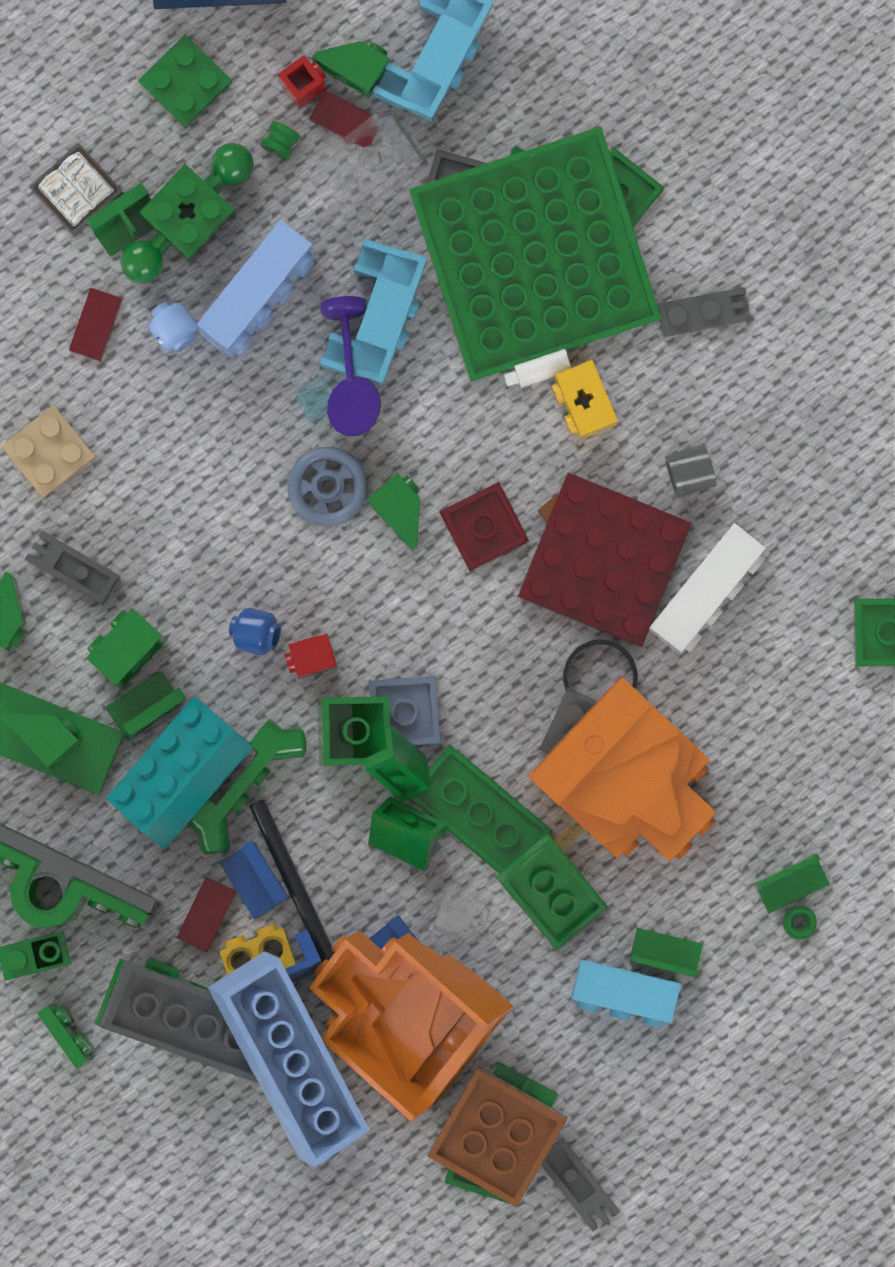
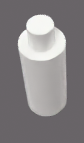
(538, 369)

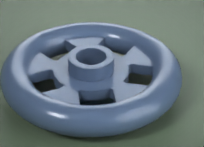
(349, 469)

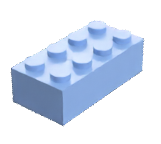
(256, 290)

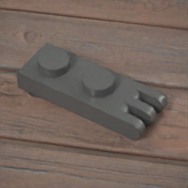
(702, 312)
(74, 568)
(577, 1183)

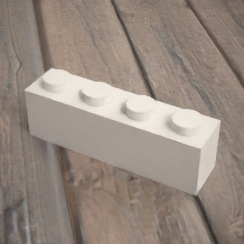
(707, 588)

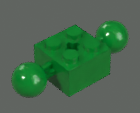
(230, 166)

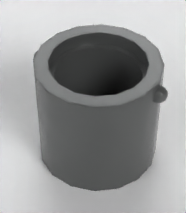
(690, 470)

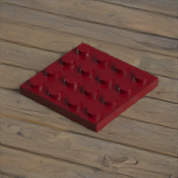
(604, 559)

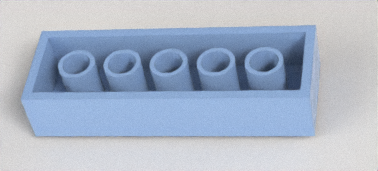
(289, 1059)

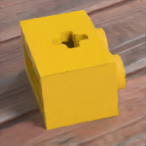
(584, 380)

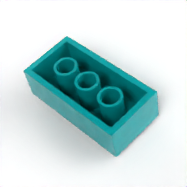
(179, 772)

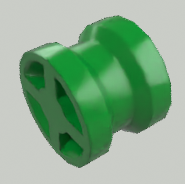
(280, 140)

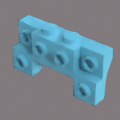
(440, 60)
(389, 307)

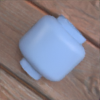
(173, 326)

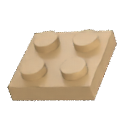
(48, 451)

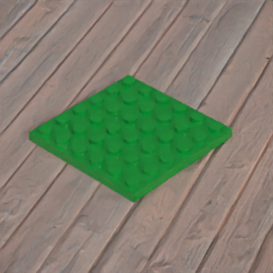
(535, 253)

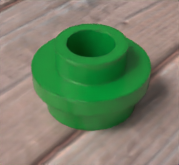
(809, 916)

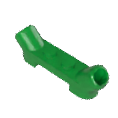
(272, 744)

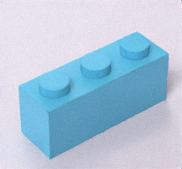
(625, 993)

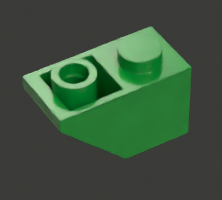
(34, 955)

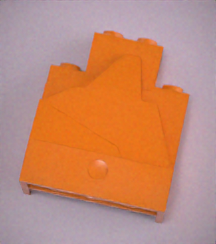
(628, 776)
(405, 1017)

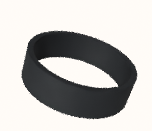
(605, 642)

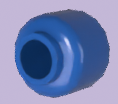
(255, 631)

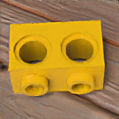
(256, 946)

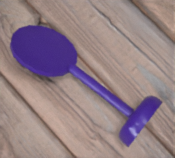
(354, 401)

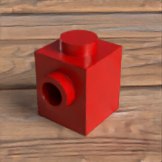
(302, 81)
(310, 656)

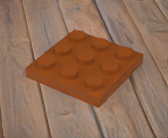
(497, 1136)

